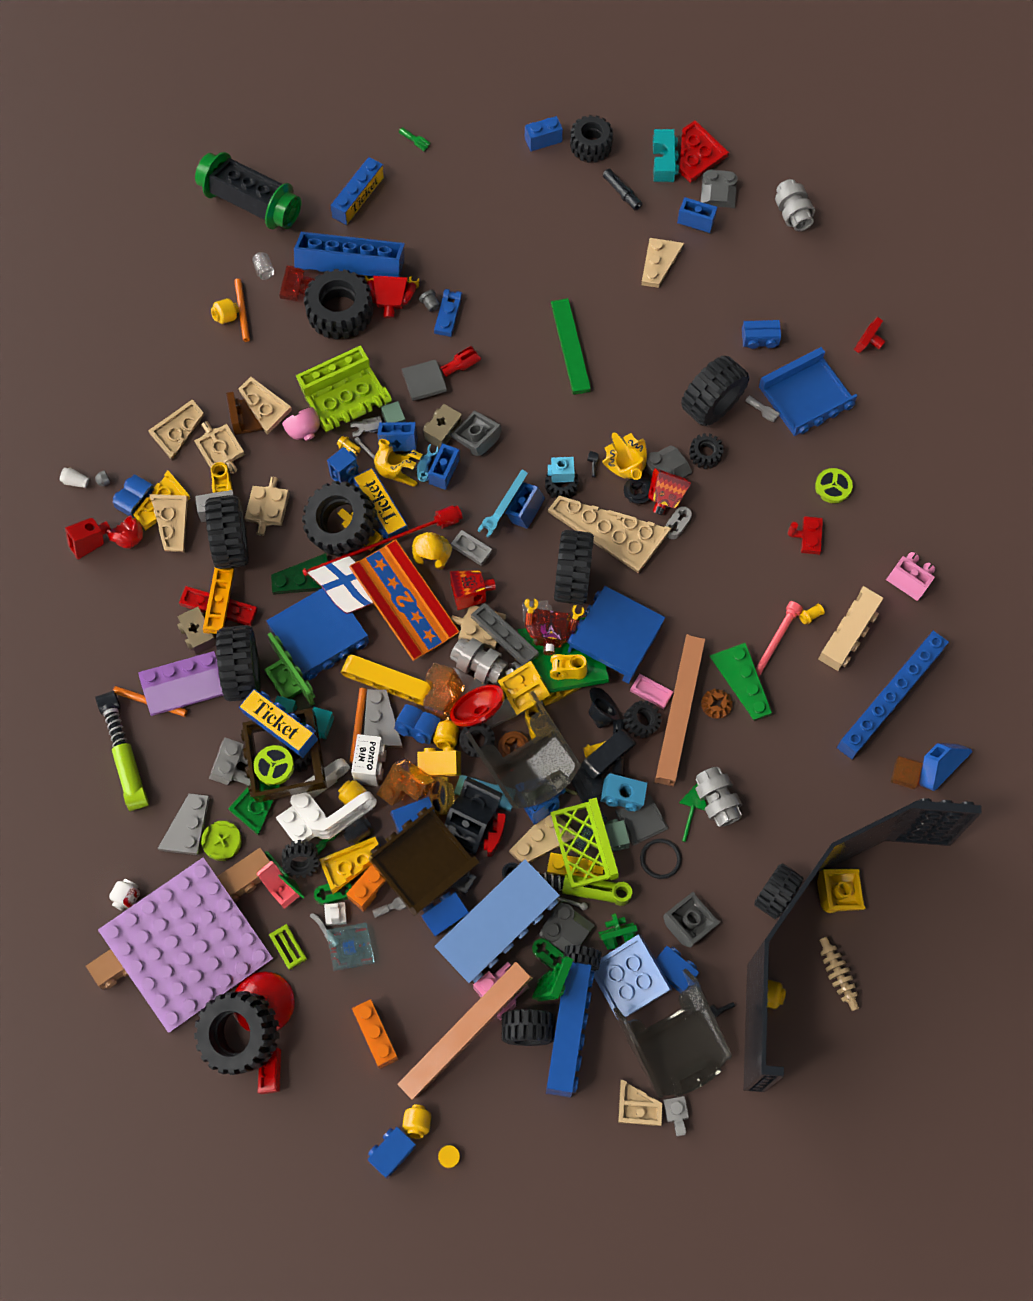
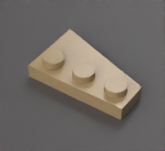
(659, 260)
(176, 428)
(171, 519)
(540, 840)

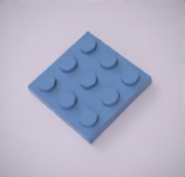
(631, 977)

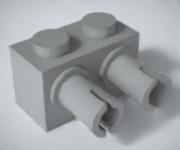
(225, 766)

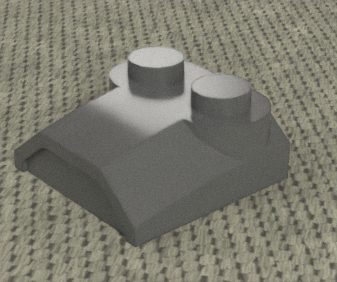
(719, 188)
(477, 433)
(668, 460)
(690, 920)
(565, 927)

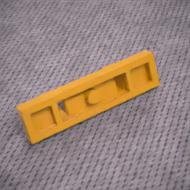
(218, 600)

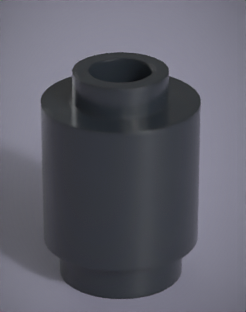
(358, 831)

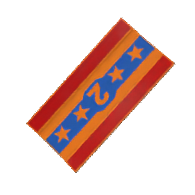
(404, 600)

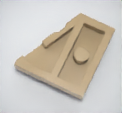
(638, 1107)

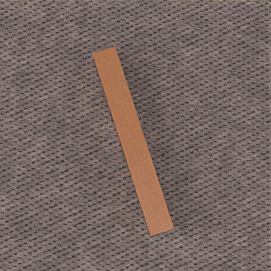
(679, 711)
(465, 1031)

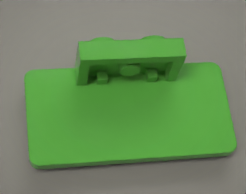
(285, 675)

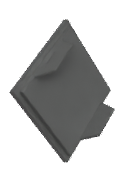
(644, 822)

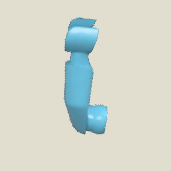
(422, 466)

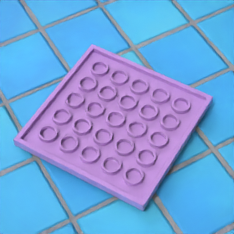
(185, 944)

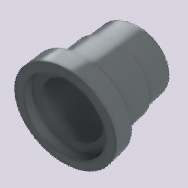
(430, 300)

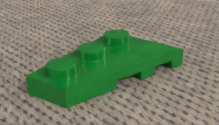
(251, 812)
(551, 984)

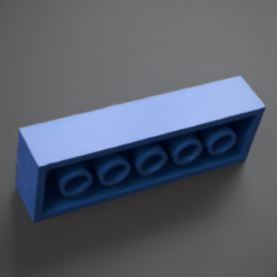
(354, 254)
(568, 1034)

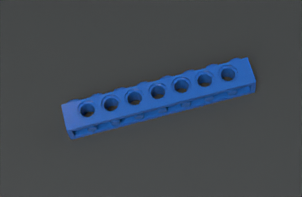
(892, 695)

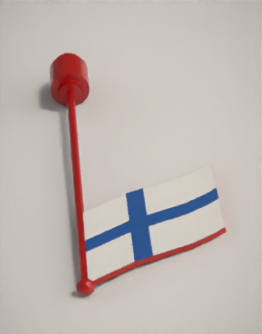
(340, 581)

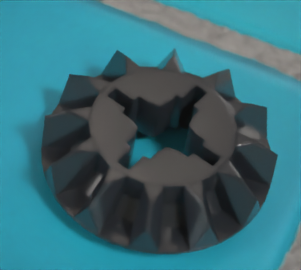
(633, 484)

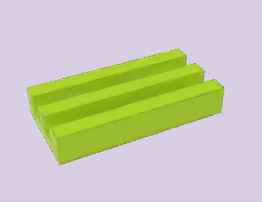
(296, 962)

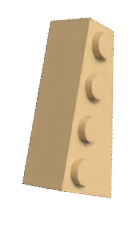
(850, 629)

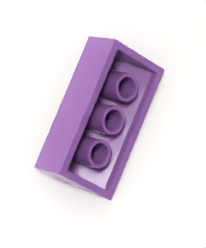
(181, 683)

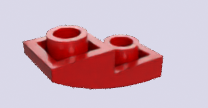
(494, 839)

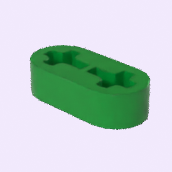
(331, 898)
(553, 951)

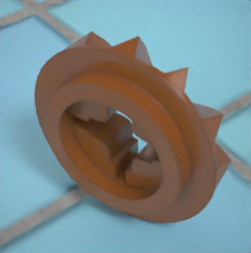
(716, 711)
(509, 739)

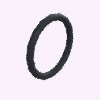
(665, 842)

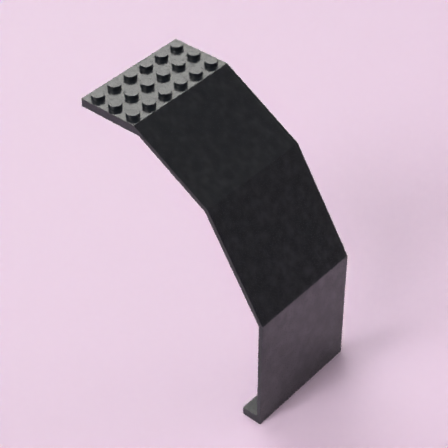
(916, 823)

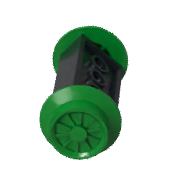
(248, 190)

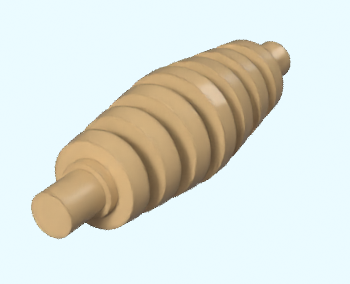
(839, 973)

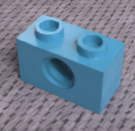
(633, 788)

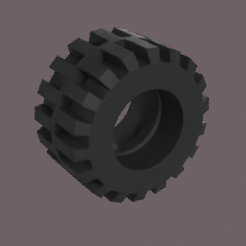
(591, 128)
(778, 891)
(527, 1027)

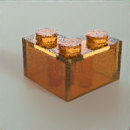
(444, 690)
(405, 779)

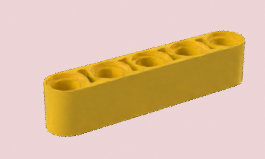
(385, 679)

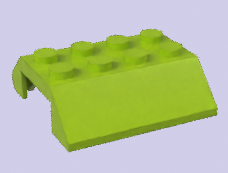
(342, 388)

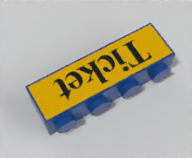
(357, 191)
(389, 517)
(278, 722)

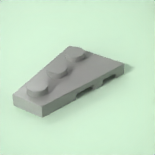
(187, 827)

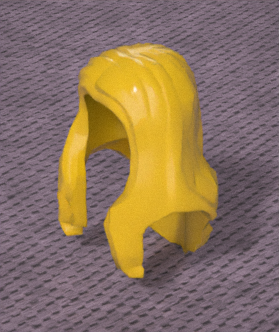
(431, 547)

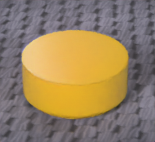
(449, 1156)

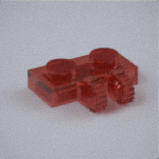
(292, 283)

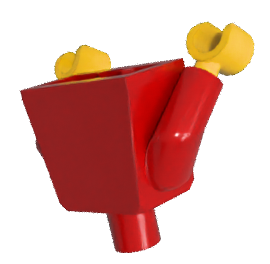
(391, 292)

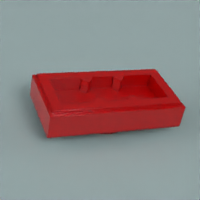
(270, 1074)

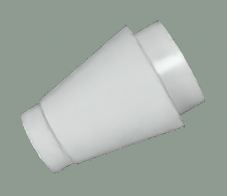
(73, 478)

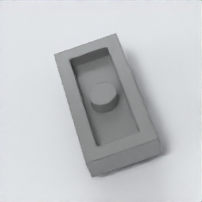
(471, 547)

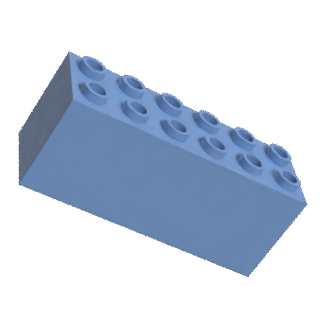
(497, 921)

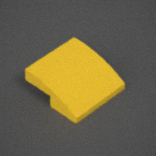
(520, 683)

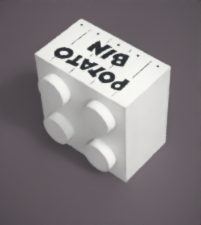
(368, 760)

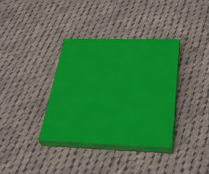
(596, 670)

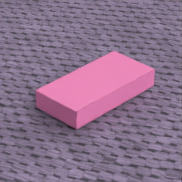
(651, 691)

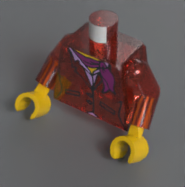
(550, 627)

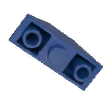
(941, 763)

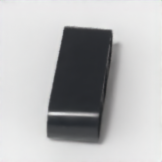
(608, 754)

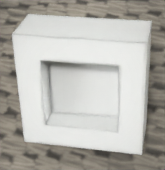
(335, 914)

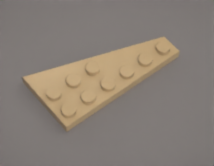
(616, 533)

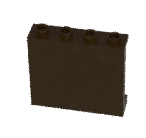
(421, 860)

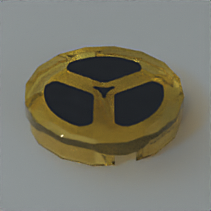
(442, 795)

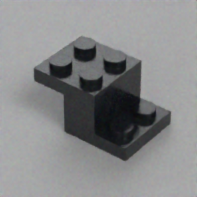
(473, 814)

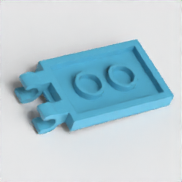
(491, 522)

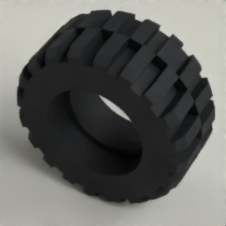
(335, 285)
(715, 390)
(324, 503)
(226, 531)
(573, 567)
(237, 662)
(211, 1032)

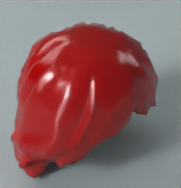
(127, 533)

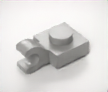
(368, 424)
(676, 1112)

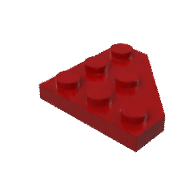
(698, 152)

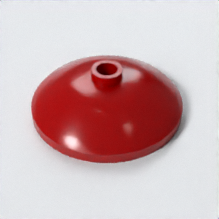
(477, 706)
(274, 990)

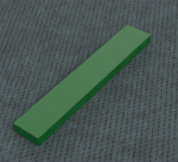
(570, 346)

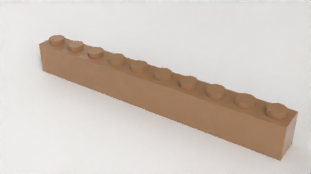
(236, 880)

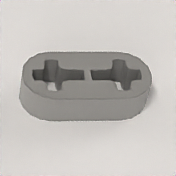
(681, 525)

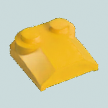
(840, 890)

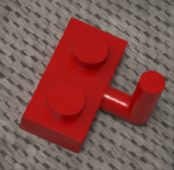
(810, 534)

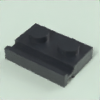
(586, 786)

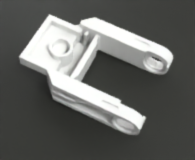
(307, 820)

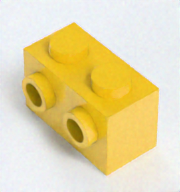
(440, 762)

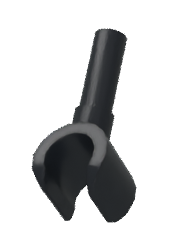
(593, 457)
(716, 1012)

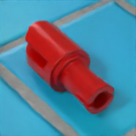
(461, 361)

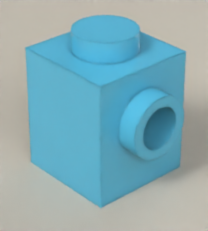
(561, 469)

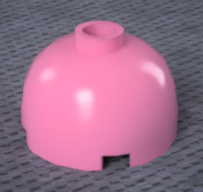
(302, 425)

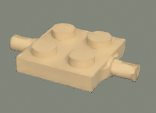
(219, 446)
(267, 506)
(471, 629)

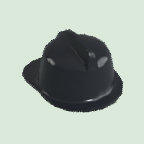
(602, 708)

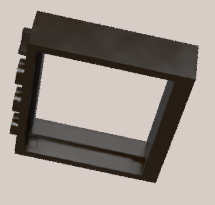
(250, 727)

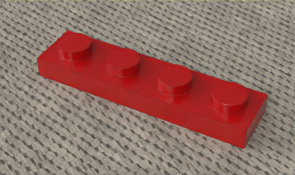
(236, 612)

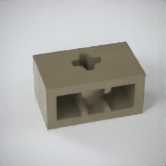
(442, 425)
(192, 621)

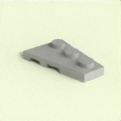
(380, 718)

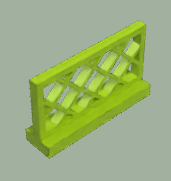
(600, 836)

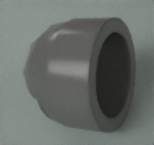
(102, 478)

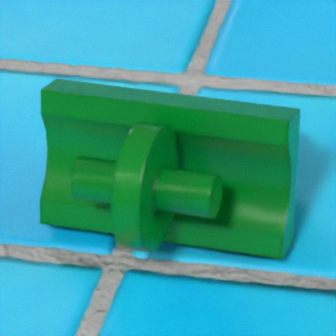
(609, 936)

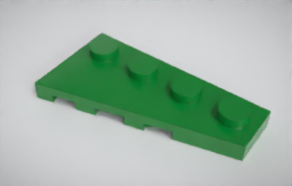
(739, 672)

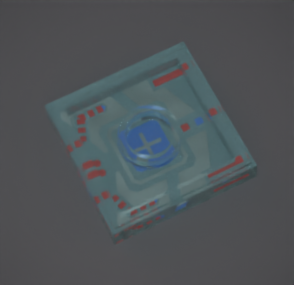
(350, 946)

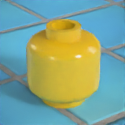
(224, 311)
(446, 734)
(350, 791)
(776, 994)
(416, 1122)

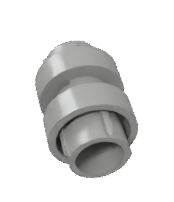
(795, 206)
(486, 665)
(715, 788)

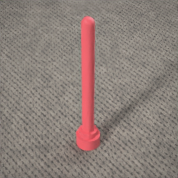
(792, 611)

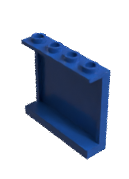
(806, 392)
(616, 632)
(317, 633)

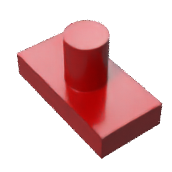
(870, 337)

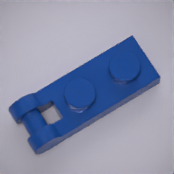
(448, 313)

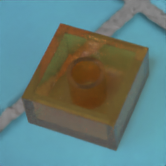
(906, 772)

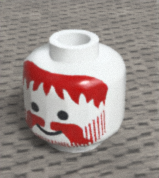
(124, 894)

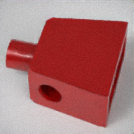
(85, 536)

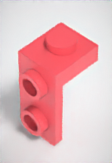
(276, 886)

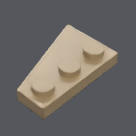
(264, 404)

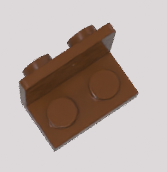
(241, 416)

